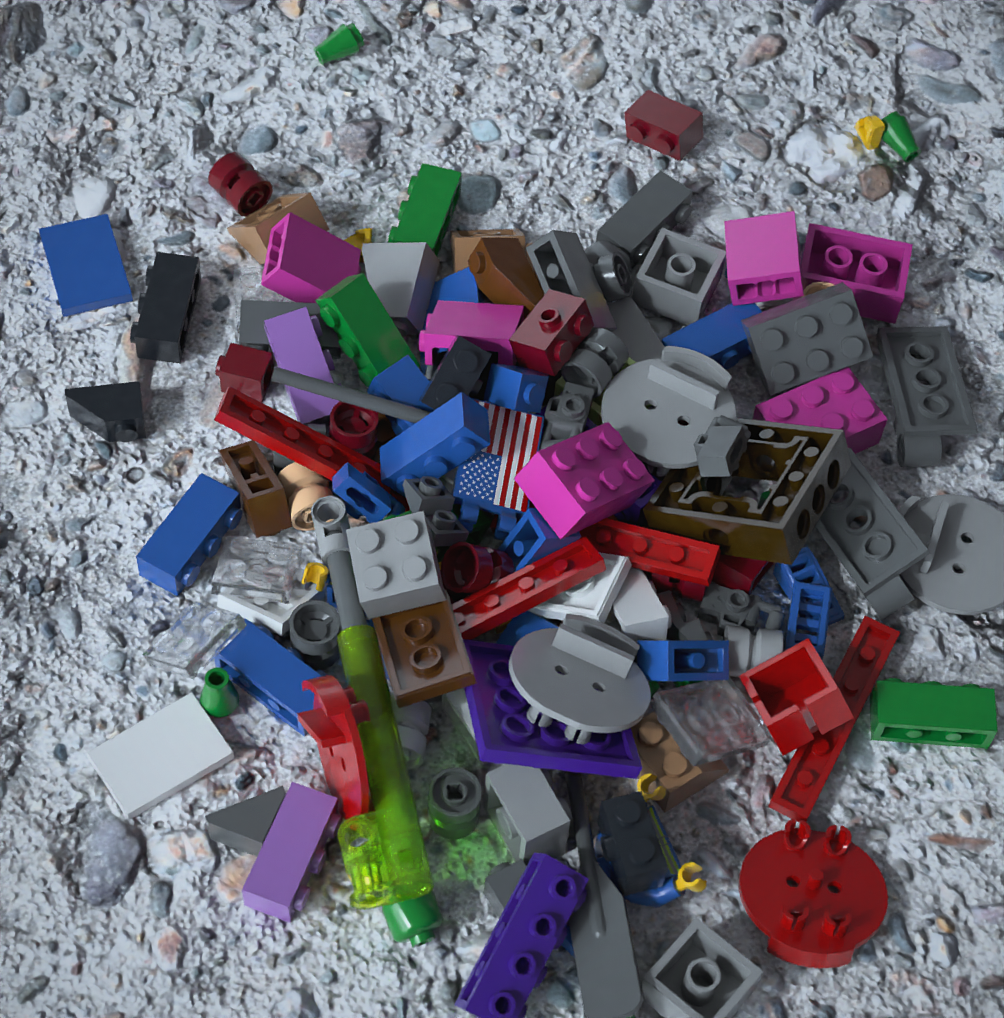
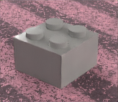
(678, 277)
(395, 565)
(526, 811)
(700, 977)

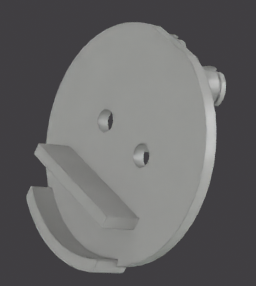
(681, 388)
(940, 525)
(589, 658)

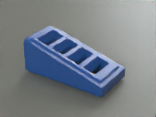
(804, 568)
(811, 592)

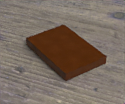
(423, 652)

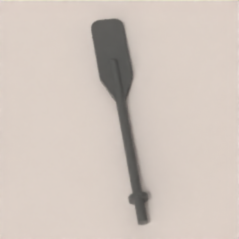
(601, 928)

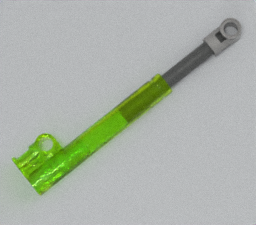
(396, 850)

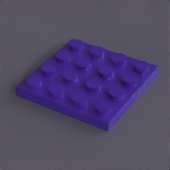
(508, 736)

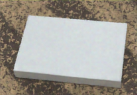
(160, 755)

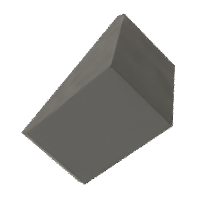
(246, 822)

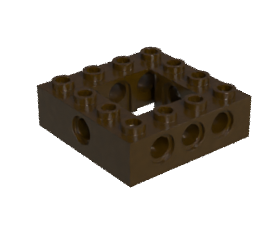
(807, 470)

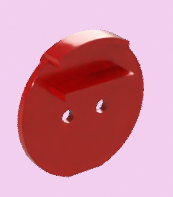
(339, 744)
(808, 921)

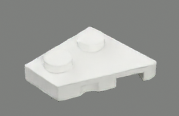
(269, 614)

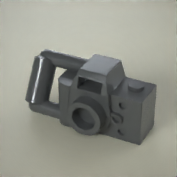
(566, 414)
(721, 447)
(737, 608)

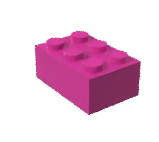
(865, 263)
(832, 403)
(584, 479)

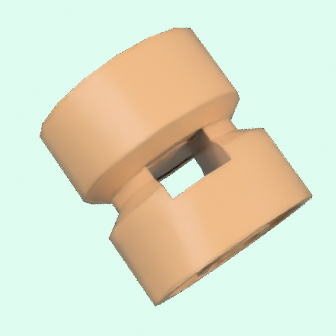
(301, 491)

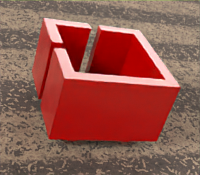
(796, 696)

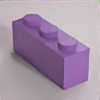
(297, 349)
(292, 852)

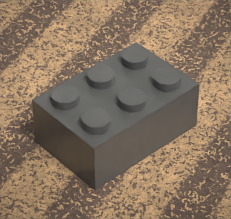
(807, 338)

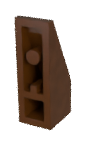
(505, 273)
(259, 488)

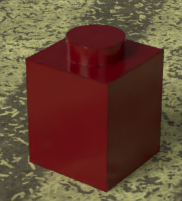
(245, 370)

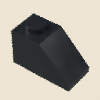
(109, 410)

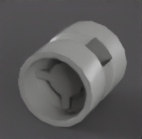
(751, 650)

